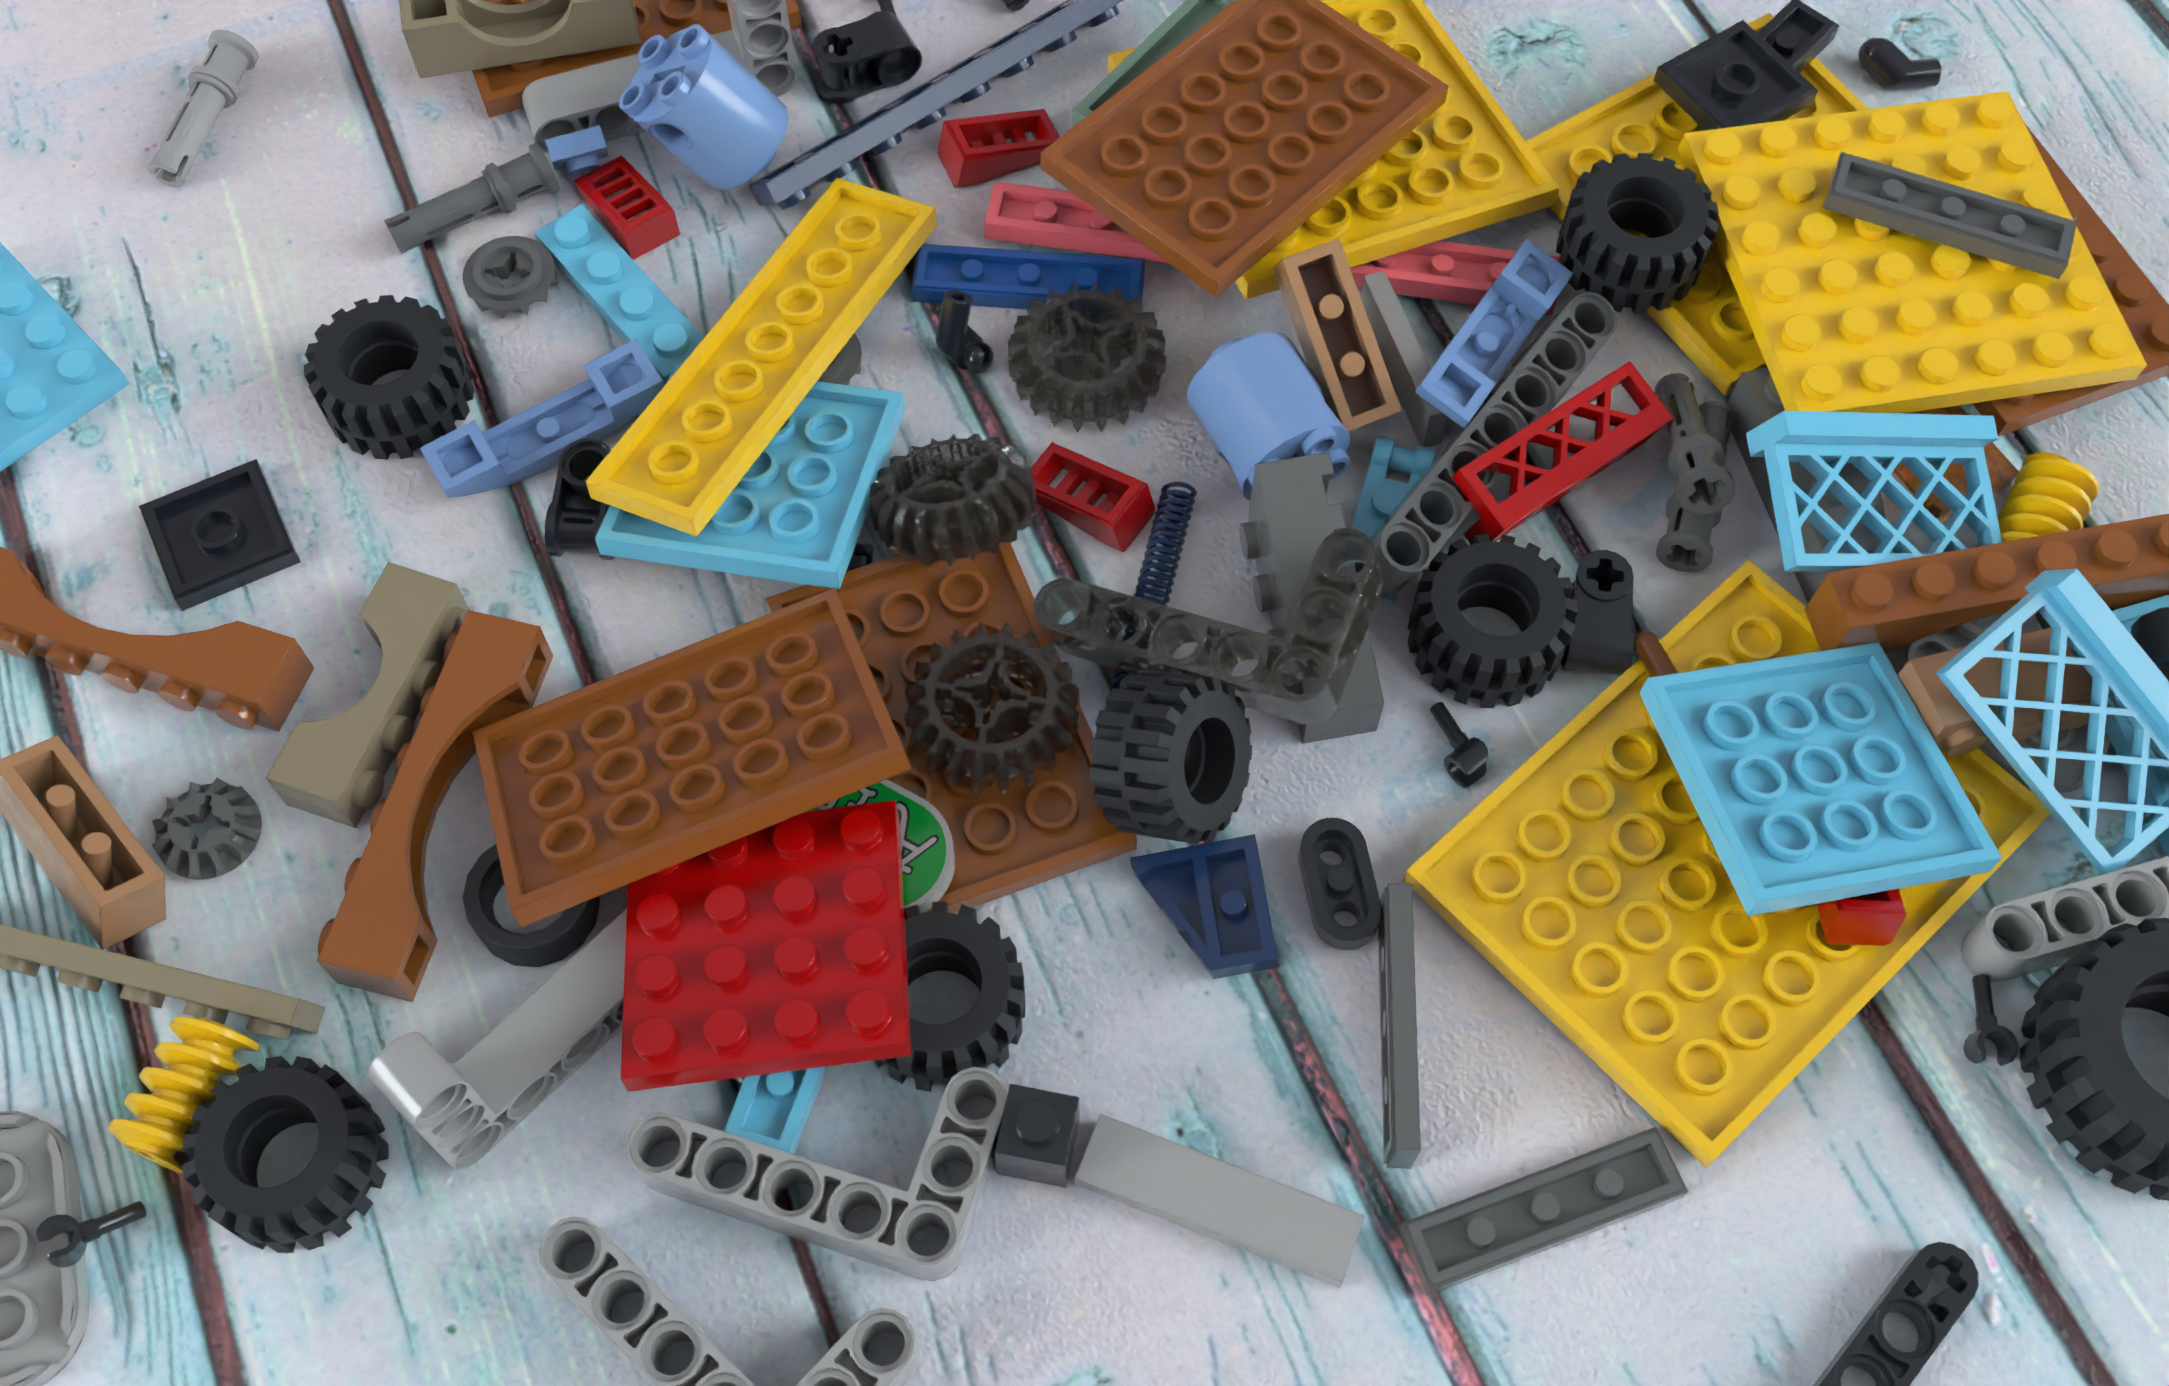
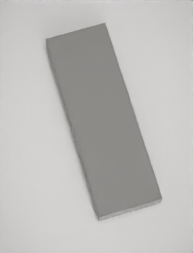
(1402, 357)

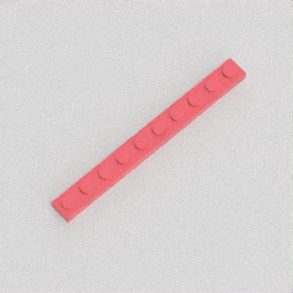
(1067, 222)

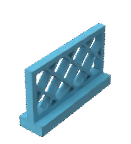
(1865, 442)
(2118, 671)

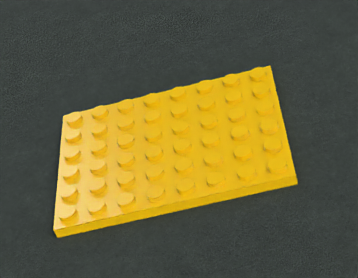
(1623, 924)

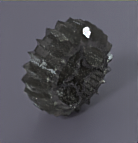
(1078, 375)
(952, 499)
(946, 692)

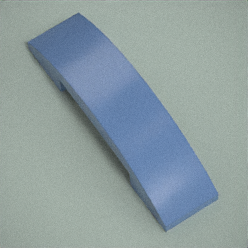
(1493, 333)
(534, 440)

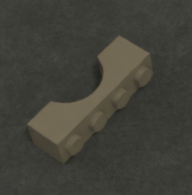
(480, 34)
(341, 761)

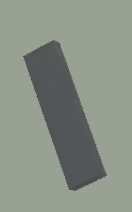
(1950, 215)
(1398, 1028)
(1542, 1210)

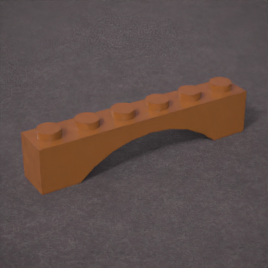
(1943, 590)
(229, 669)
(383, 924)

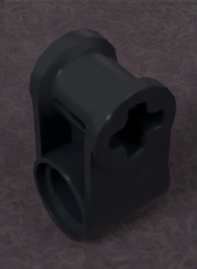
(868, 54)
(572, 515)
(1604, 622)

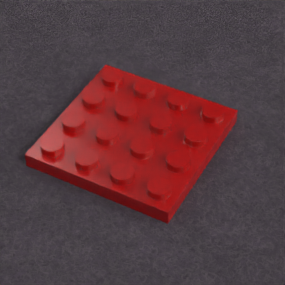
(769, 953)

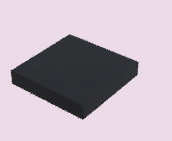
(1735, 81)
(219, 534)

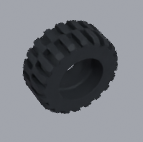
(2083, 1062)

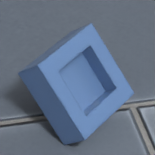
(577, 150)

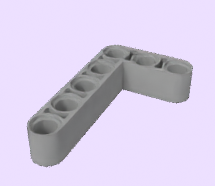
(592, 93)
(2085, 905)
(517, 1064)
(835, 1190)
(663, 1323)

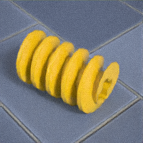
(2047, 498)
(178, 1090)

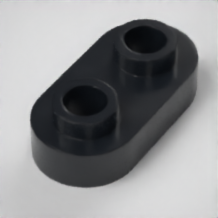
(1341, 886)

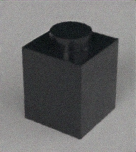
(1037, 1135)

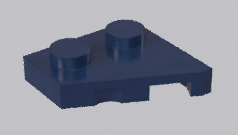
(1214, 902)

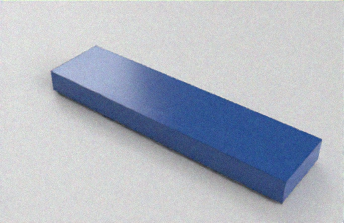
(1016, 276)

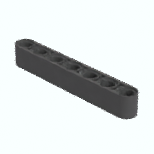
(1519, 398)

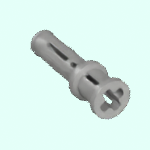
(212, 89)

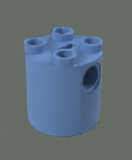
(705, 107)
(1264, 407)

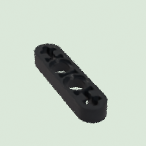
(1867, 1343)

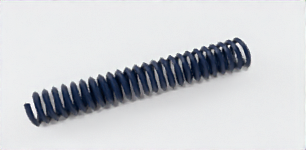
(1151, 547)

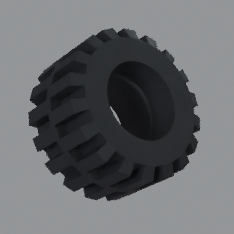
(1642, 198)
(382, 340)
(1496, 578)
(1171, 755)
(984, 1033)
(242, 1125)

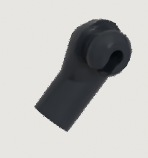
(1894, 69)
(957, 338)

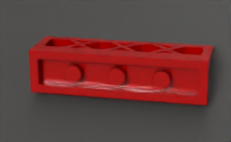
(1569, 473)

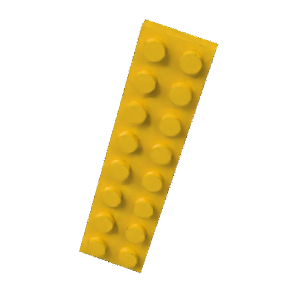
(762, 357)

